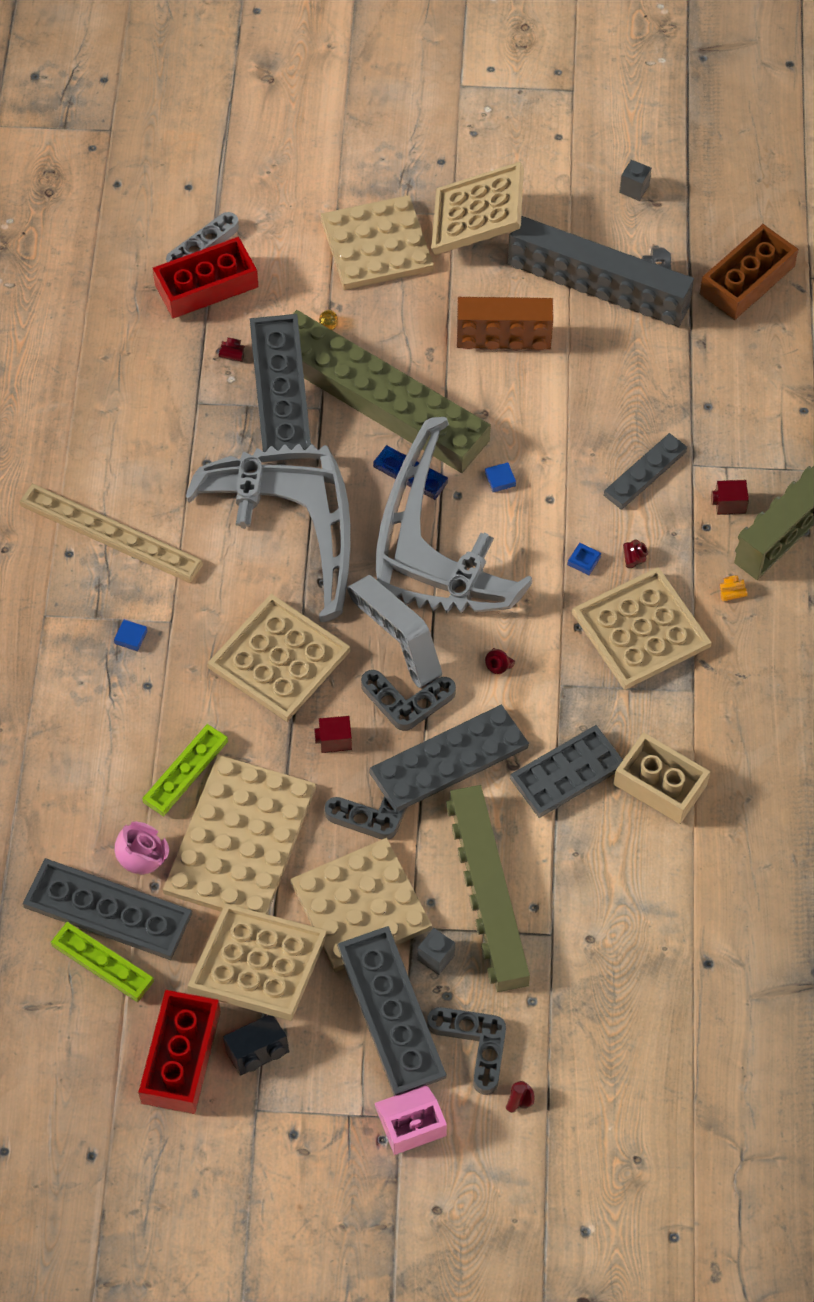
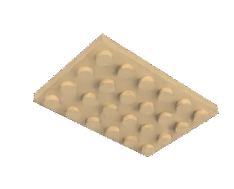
(239, 837)

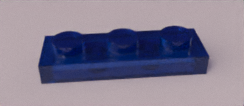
(390, 462)

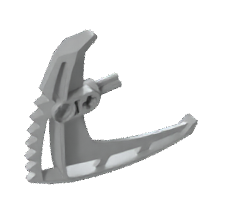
(293, 483)
(422, 562)

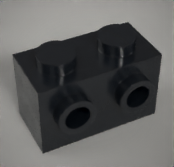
(256, 1044)

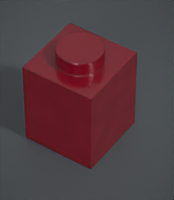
(730, 497)
(334, 734)

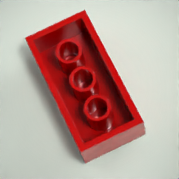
(205, 277)
(179, 1052)

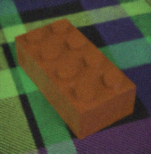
(748, 271)
(504, 323)

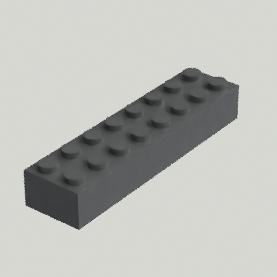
(600, 271)

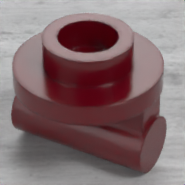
(232, 349)
(635, 553)
(498, 661)
(521, 1096)

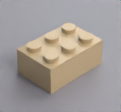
(661, 778)

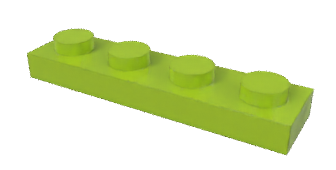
(185, 770)
(102, 961)

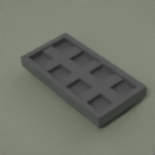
(566, 771)

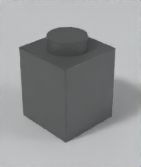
(635, 180)
(436, 951)

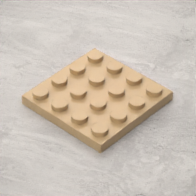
(478, 208)
(377, 242)
(641, 628)
(279, 657)
(361, 896)
(257, 961)

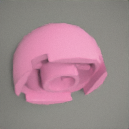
(140, 848)

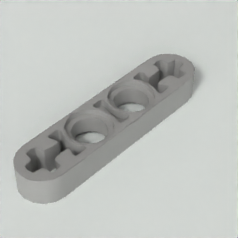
(199, 239)

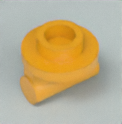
(732, 588)

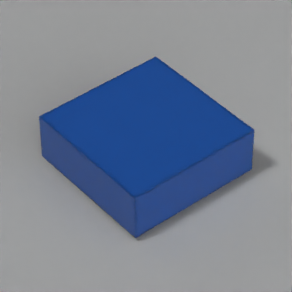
(500, 477)
(584, 559)
(130, 635)

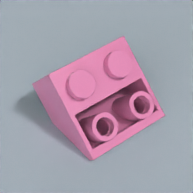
(411, 1119)

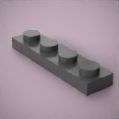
(645, 471)

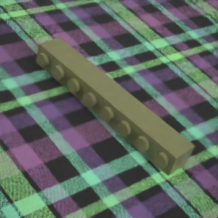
(489, 889)

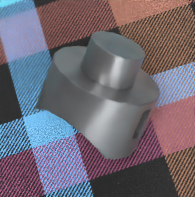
(659, 254)

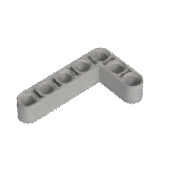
(402, 625)

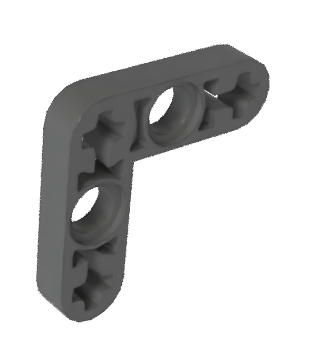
(403, 706)
(382, 816)
(485, 1039)

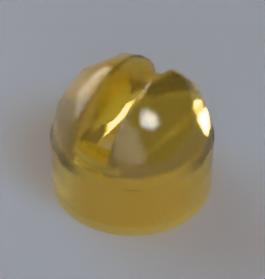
(328, 319)

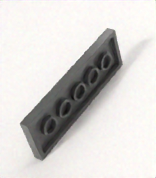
(280, 382)
(448, 758)
(107, 909)
(391, 1011)

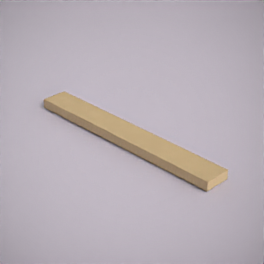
(111, 533)

